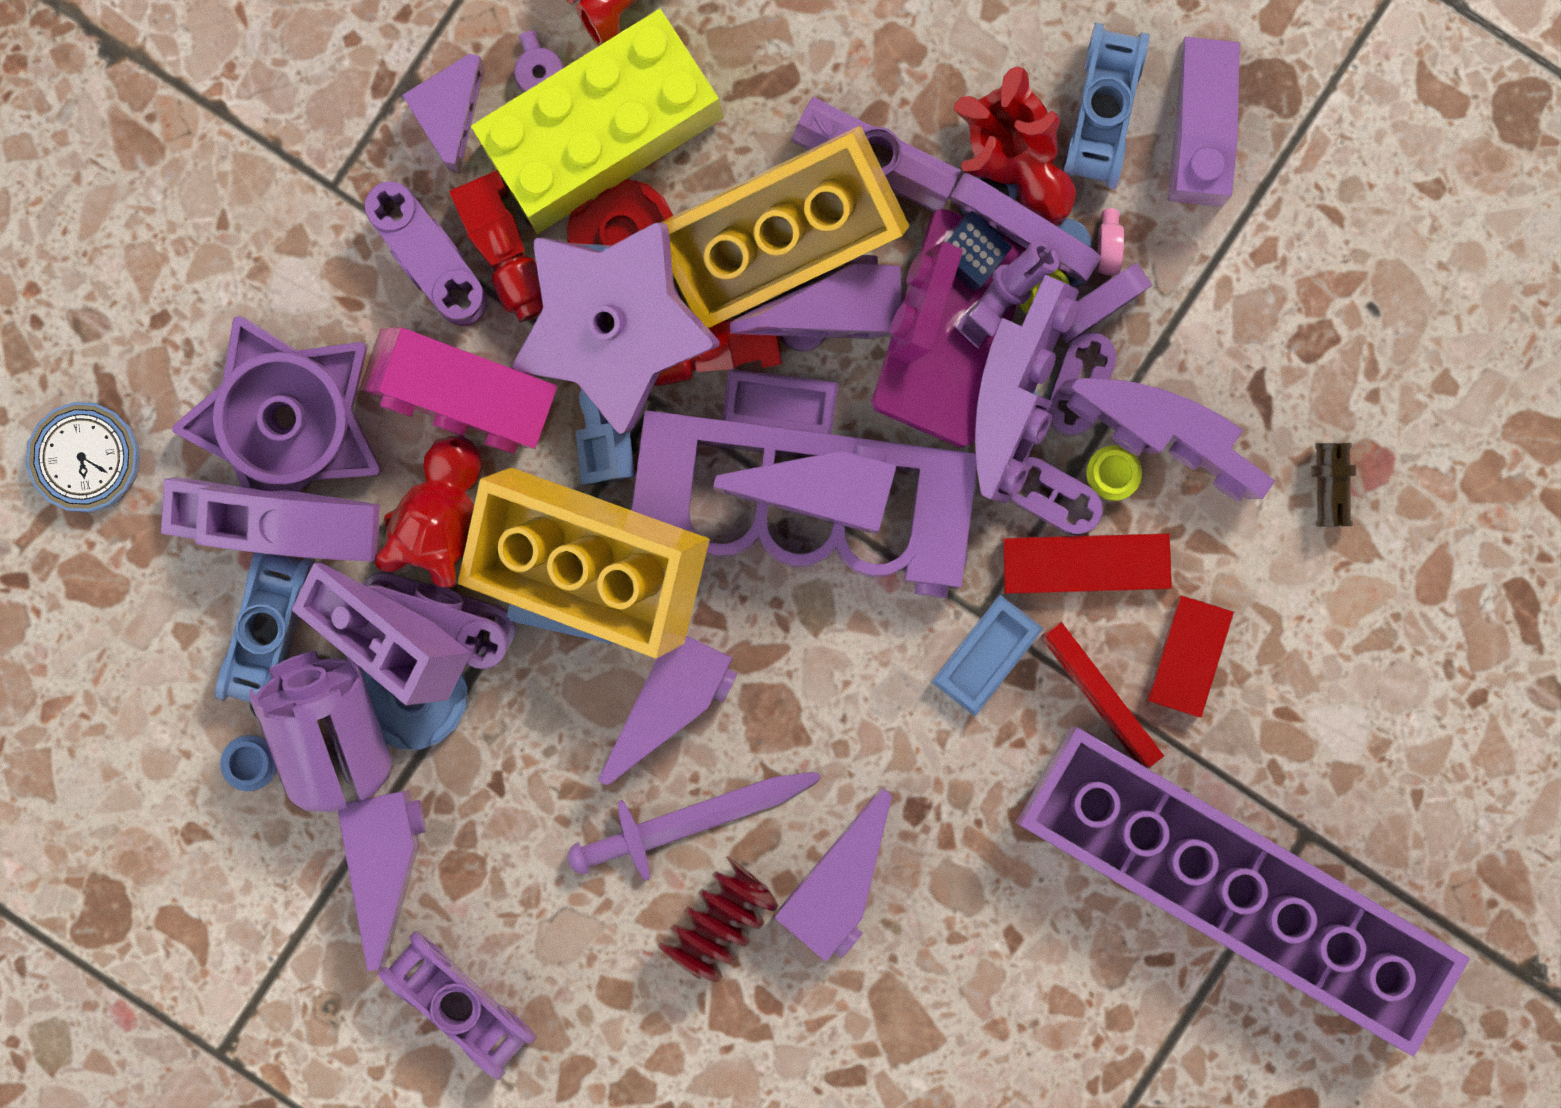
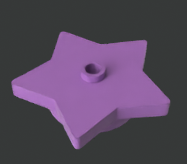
(650, 321)
(261, 378)

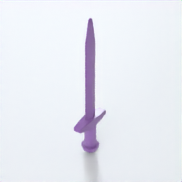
(685, 822)

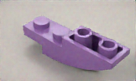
(1008, 410)
(1151, 417)
(270, 521)

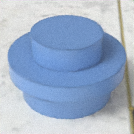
(247, 763)

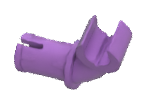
(1009, 287)

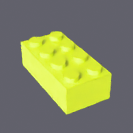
(598, 120)

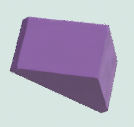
(447, 107)

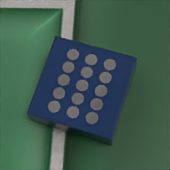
(981, 249)

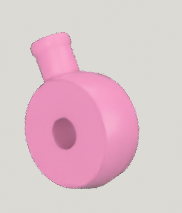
(1110, 243)

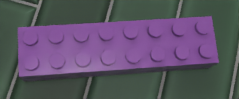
(1242, 890)

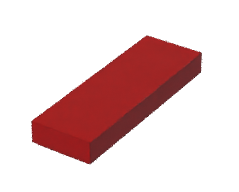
(1086, 563)
(1101, 695)

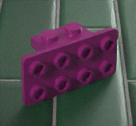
(930, 367)

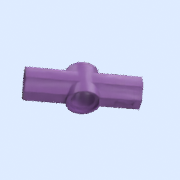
(909, 173)

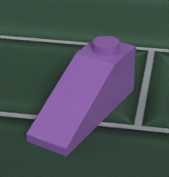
(1206, 123)
(840, 303)
(828, 486)
(382, 636)
(671, 698)
(380, 857)
(836, 890)

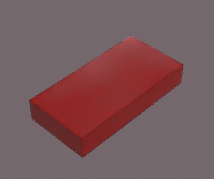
(1190, 656)

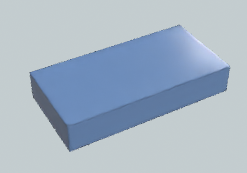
(987, 655)

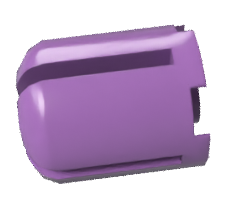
(288, 714)

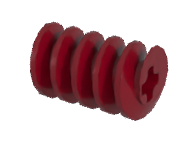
(720, 923)

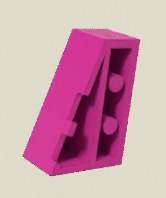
(457, 389)

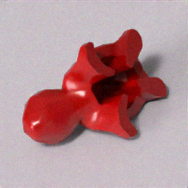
(1017, 146)
(435, 516)

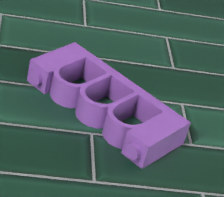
(940, 506)

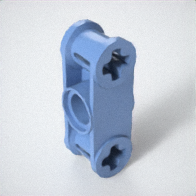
(1111, 68)
(263, 594)

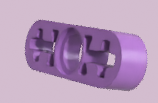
(1024, 225)

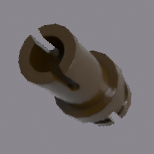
(1333, 484)

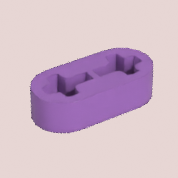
(1108, 300)
(1071, 369)
(1066, 487)

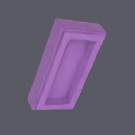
(780, 401)

